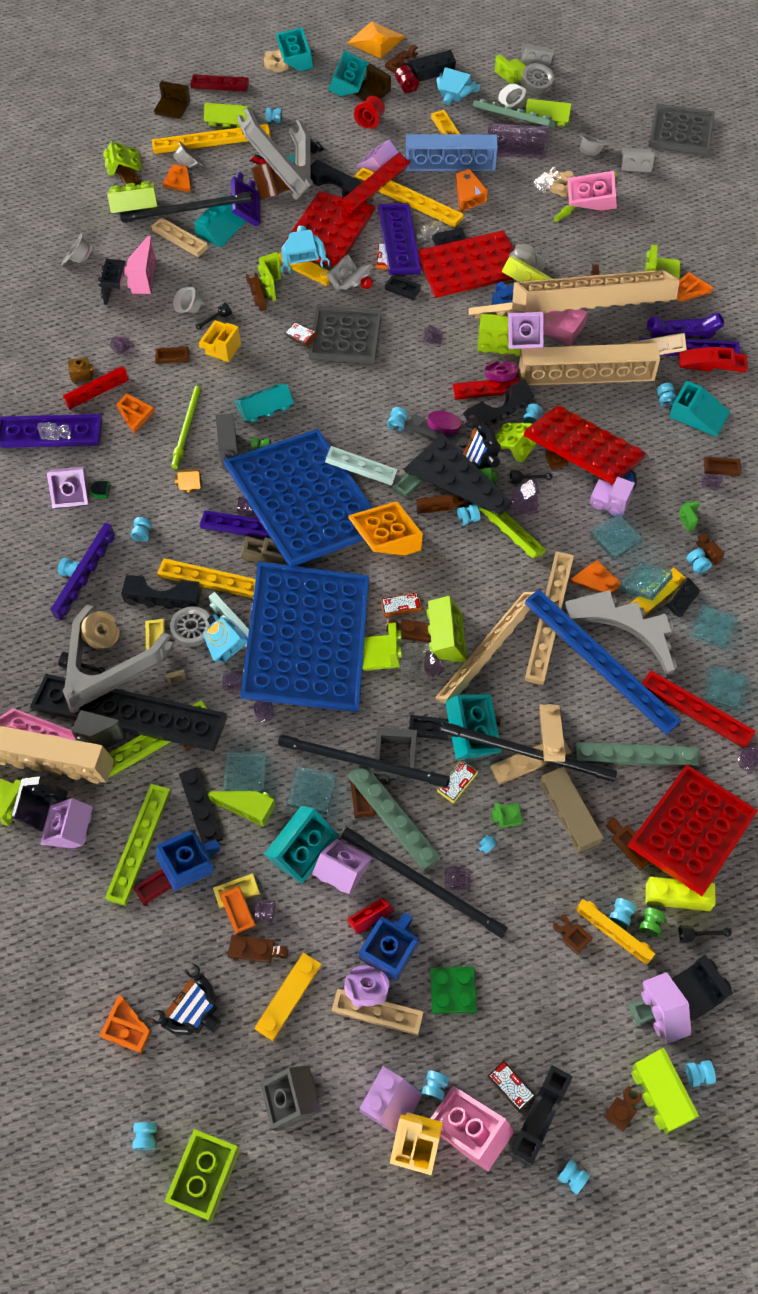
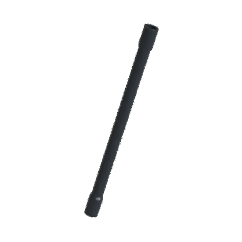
(239, 198)
(458, 731)
(429, 777)
(488, 922)

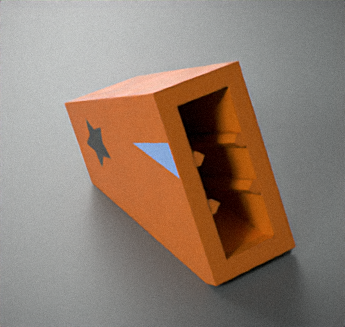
(469, 190)

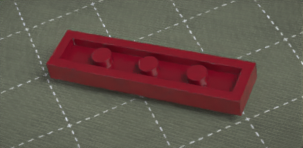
(219, 82)

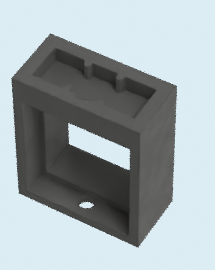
(226, 437)
(396, 736)

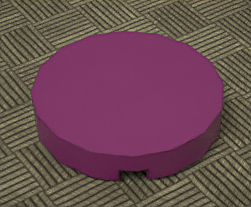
(501, 371)
(444, 421)

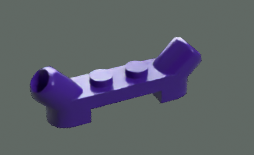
(701, 327)

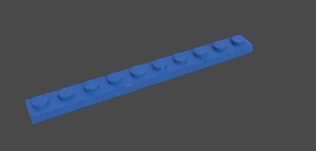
(603, 662)

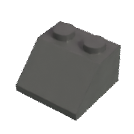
(97, 729)
(290, 1096)

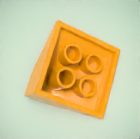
(376, 39)
(388, 529)

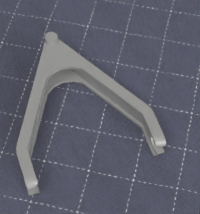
(294, 175)
(85, 688)

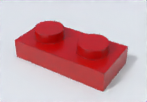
(370, 915)

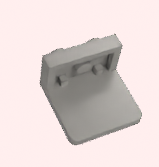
(536, 54)
(637, 160)
(347, 274)

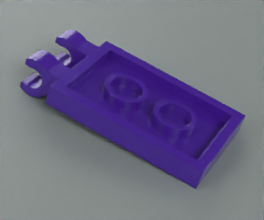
(248, 211)

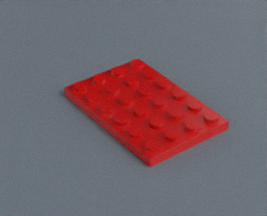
(334, 224)
(466, 263)
(585, 444)
(693, 829)

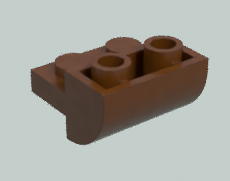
(268, 181)

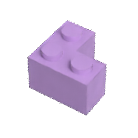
(612, 497)
(668, 1008)

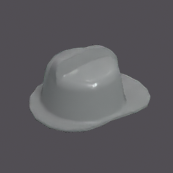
(513, 96)
(591, 145)
(185, 157)
(79, 252)
(527, 254)
(187, 300)

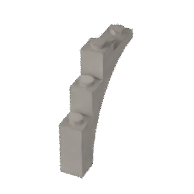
(629, 617)

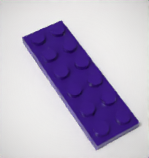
(399, 239)
(23, 431)

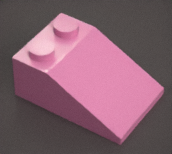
(593, 191)
(141, 268)
(564, 325)
(472, 1128)

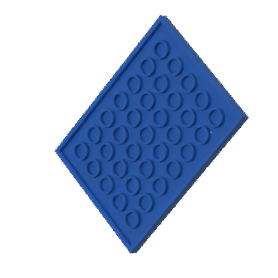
(300, 496)
(306, 637)

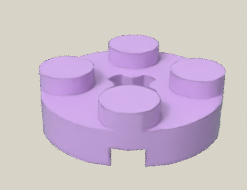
(362, 995)

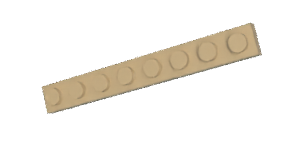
(545, 635)
(485, 650)

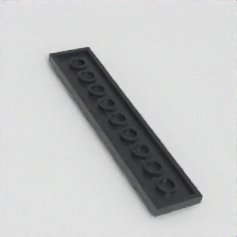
(139, 714)

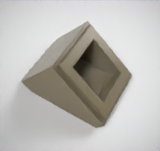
(176, 676)

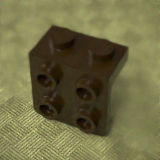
(377, 83)
(173, 100)

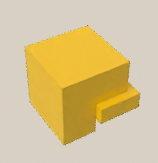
(221, 340)
(416, 1143)

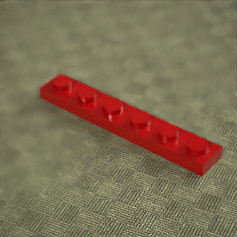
(374, 183)
(698, 709)

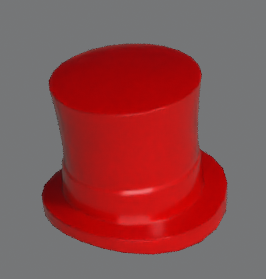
(368, 113)

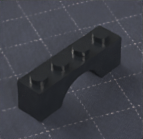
(324, 174)
(515, 396)
(181, 596)
(540, 1116)

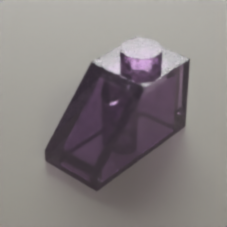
(525, 498)

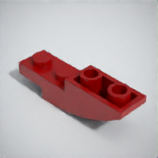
(713, 357)

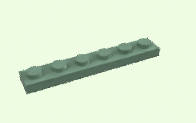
(519, 114)
(637, 754)
(394, 817)

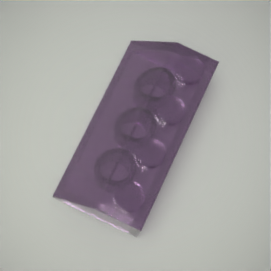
(520, 140)

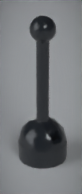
(223, 310)
(517, 476)
(63, 661)
(689, 933)

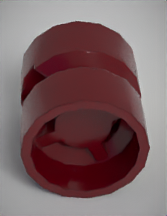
(406, 79)

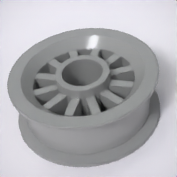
(537, 79)
(186, 618)

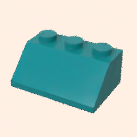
(295, 49)
(348, 74)
(218, 224)
(264, 402)
(476, 714)
(301, 843)

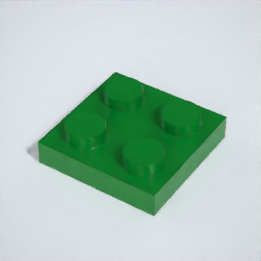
(453, 990)

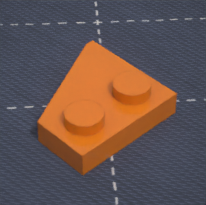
(177, 179)
(692, 287)
(134, 411)
(596, 578)
(125, 1027)

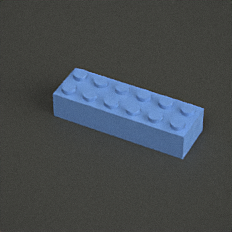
(451, 152)

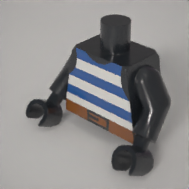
(482, 446)
(191, 1008)

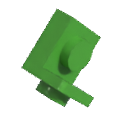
(492, 475)
(688, 515)
(506, 815)

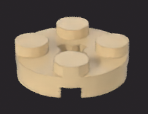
(271, 63)
(558, 187)
(93, 637)

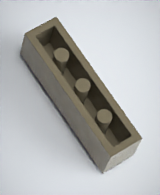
(571, 809)

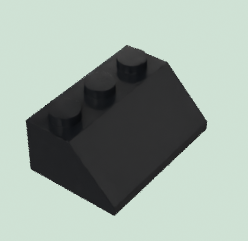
(431, 64)

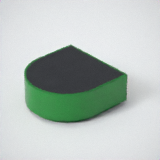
(100, 489)

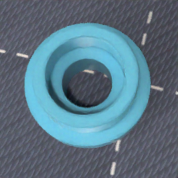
(487, 843)

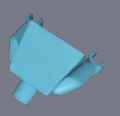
(455, 85)
(302, 247)

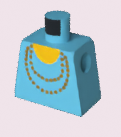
(224, 638)

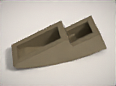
(261, 551)

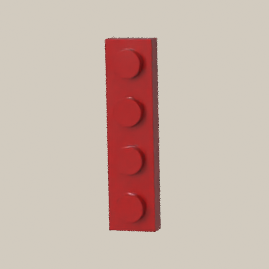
(95, 387)
(481, 388)

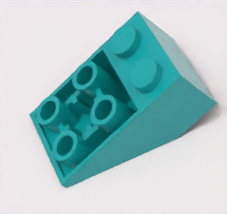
(699, 409)

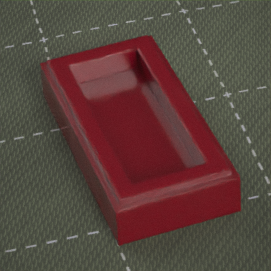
(152, 887)

